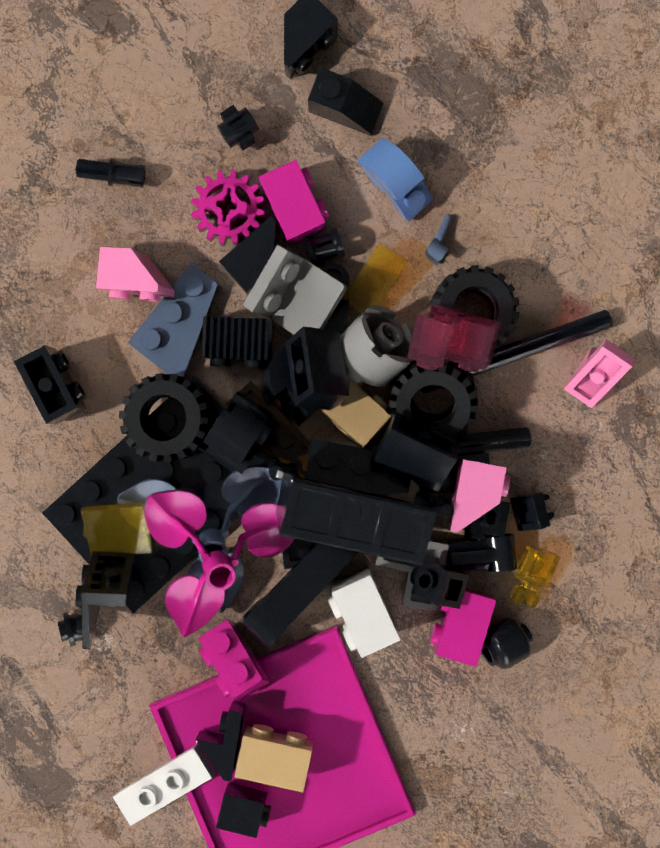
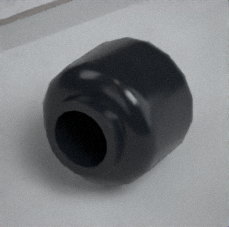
(506, 643)

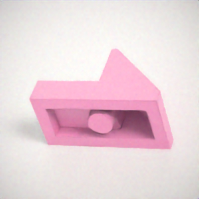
(599, 373)

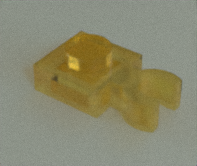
(533, 571)

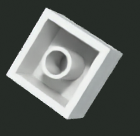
(365, 613)

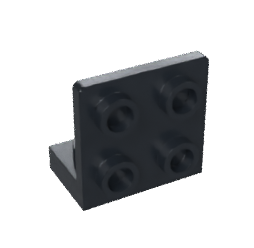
(104, 583)

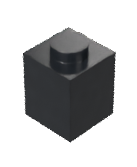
(243, 810)

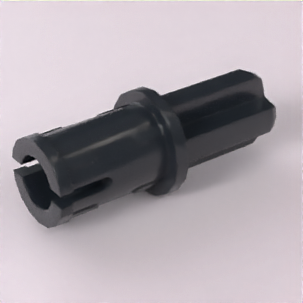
(112, 172)

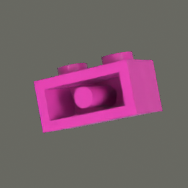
(293, 202)
(464, 629)
(233, 660)

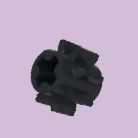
(237, 127)

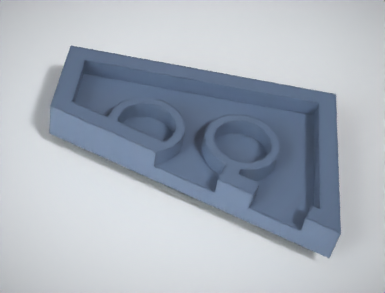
(176, 323)

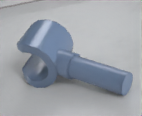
(436, 250)

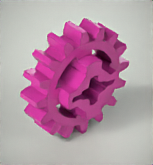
(213, 205)

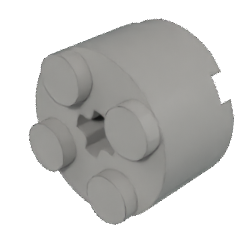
(376, 347)

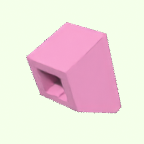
(130, 273)

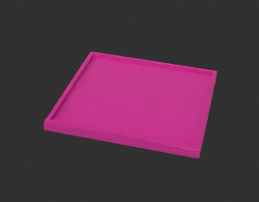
(351, 772)

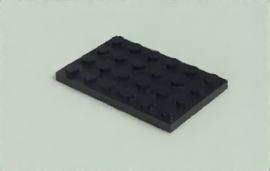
(123, 469)

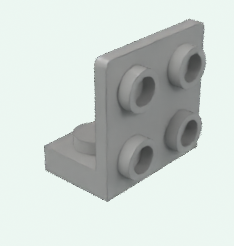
(294, 292)

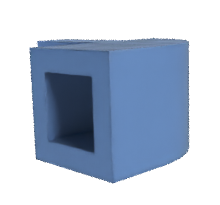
(397, 177)

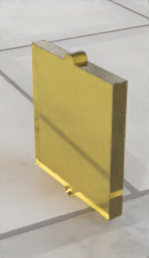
(116, 528)

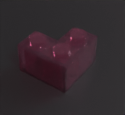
(453, 336)

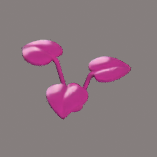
(173, 518)

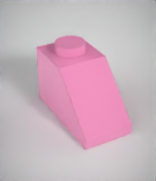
(476, 492)

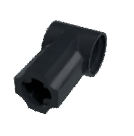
(492, 553)

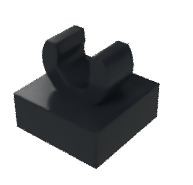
(531, 511)

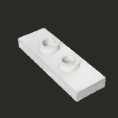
(164, 785)

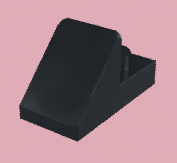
(223, 748)

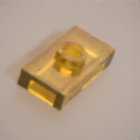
(375, 278)

